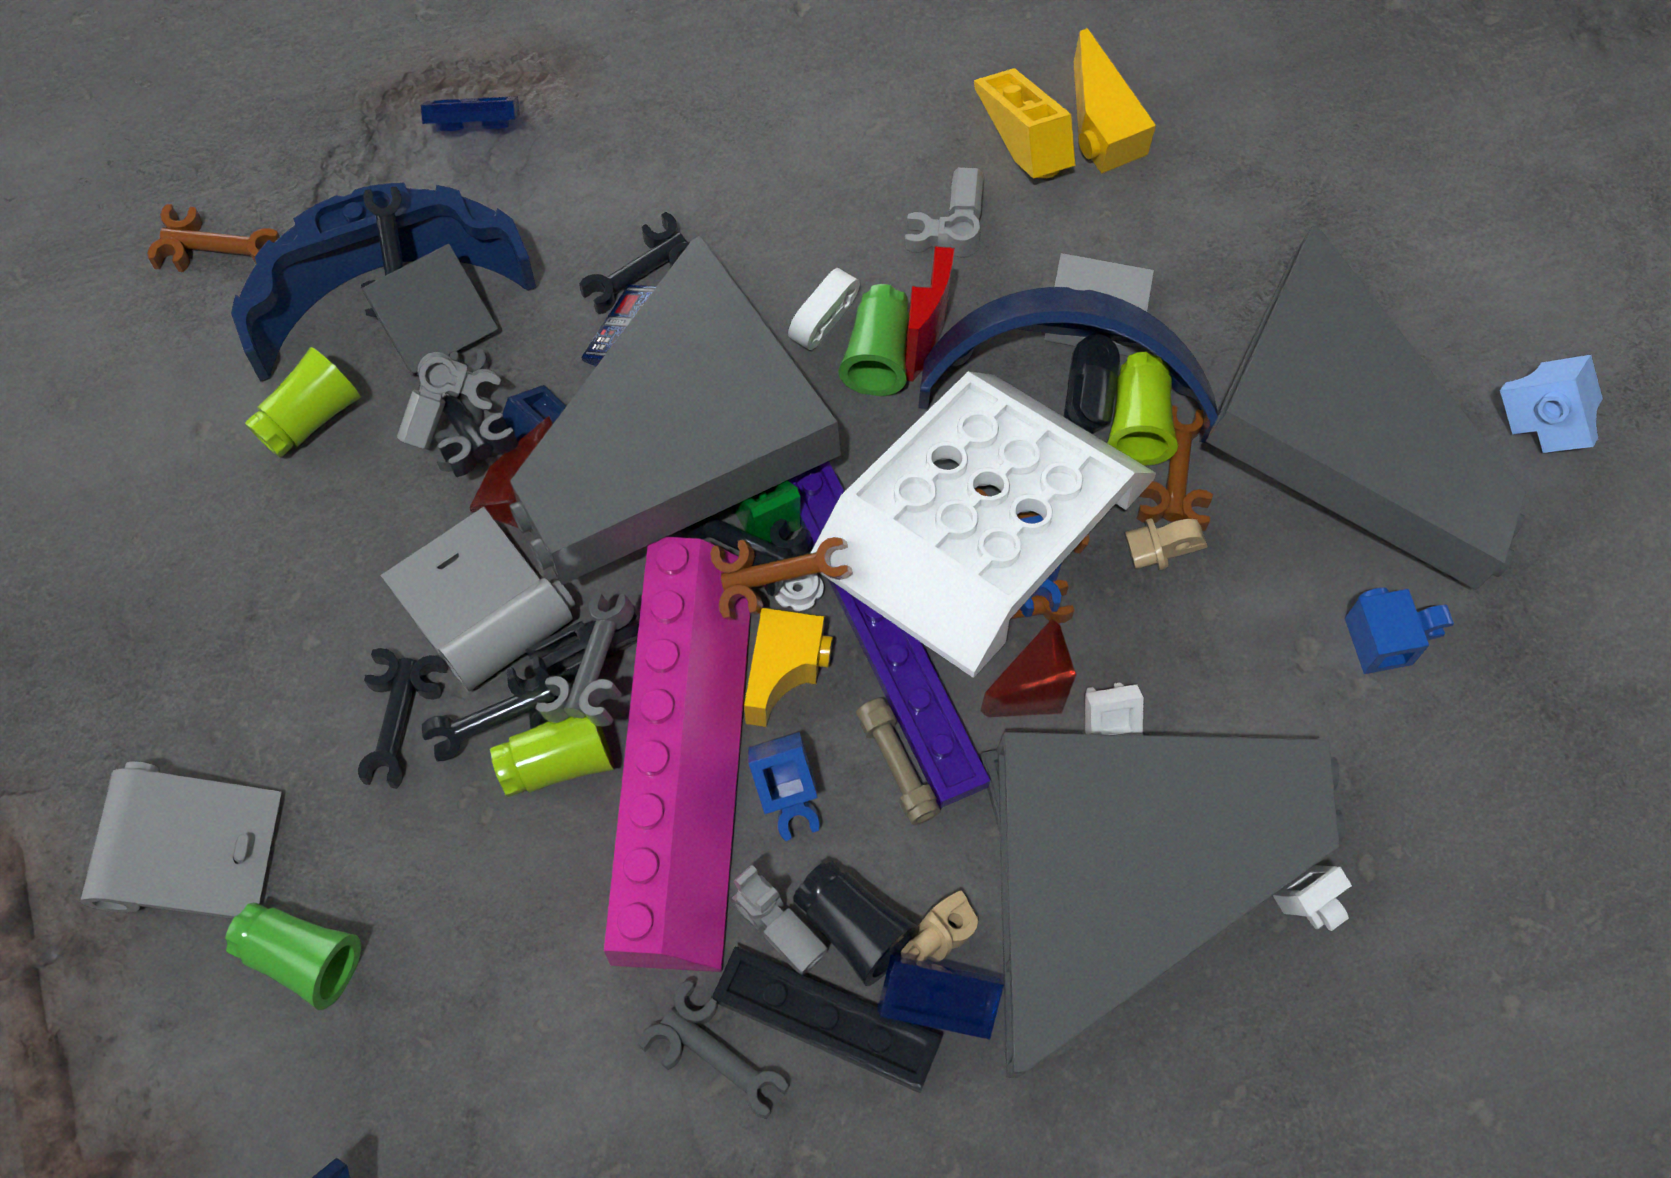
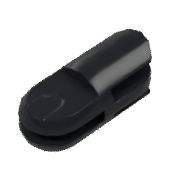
(1092, 382)
(574, 652)

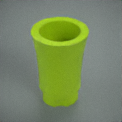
(301, 403)
(1143, 410)
(551, 755)

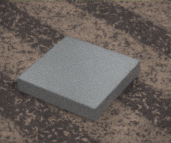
(1115, 279)

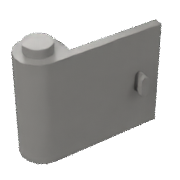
(478, 598)
(174, 844)

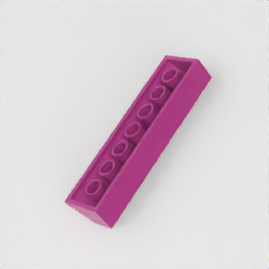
(679, 767)

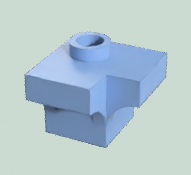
(1557, 403)

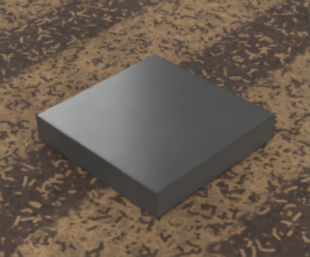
(429, 307)

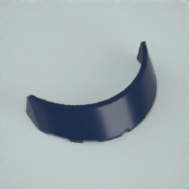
(342, 241)
(1073, 314)

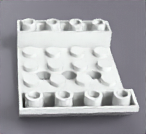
(962, 561)

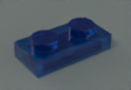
(451, 113)
(940, 997)

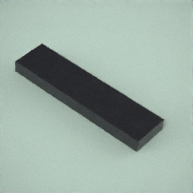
(827, 1019)

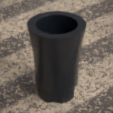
(854, 920)

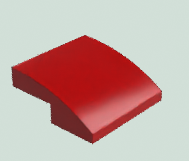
(928, 313)

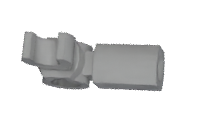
(962, 226)
(438, 376)
(783, 930)

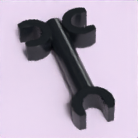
(387, 234)
(663, 247)
(473, 442)
(763, 550)
(401, 680)
(526, 696)

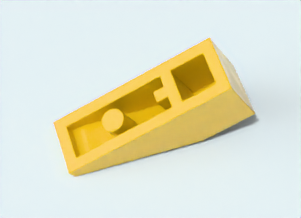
(1109, 115)
(1029, 123)

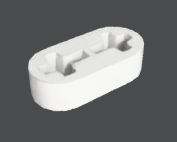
(823, 309)

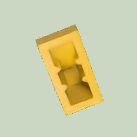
(784, 656)

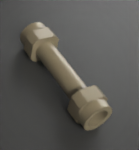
(917, 799)

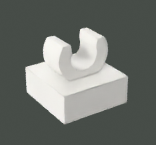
(1114, 711)
(1315, 896)

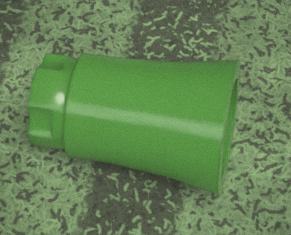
(877, 344)
(295, 952)

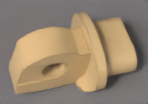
(1155, 546)
(935, 934)

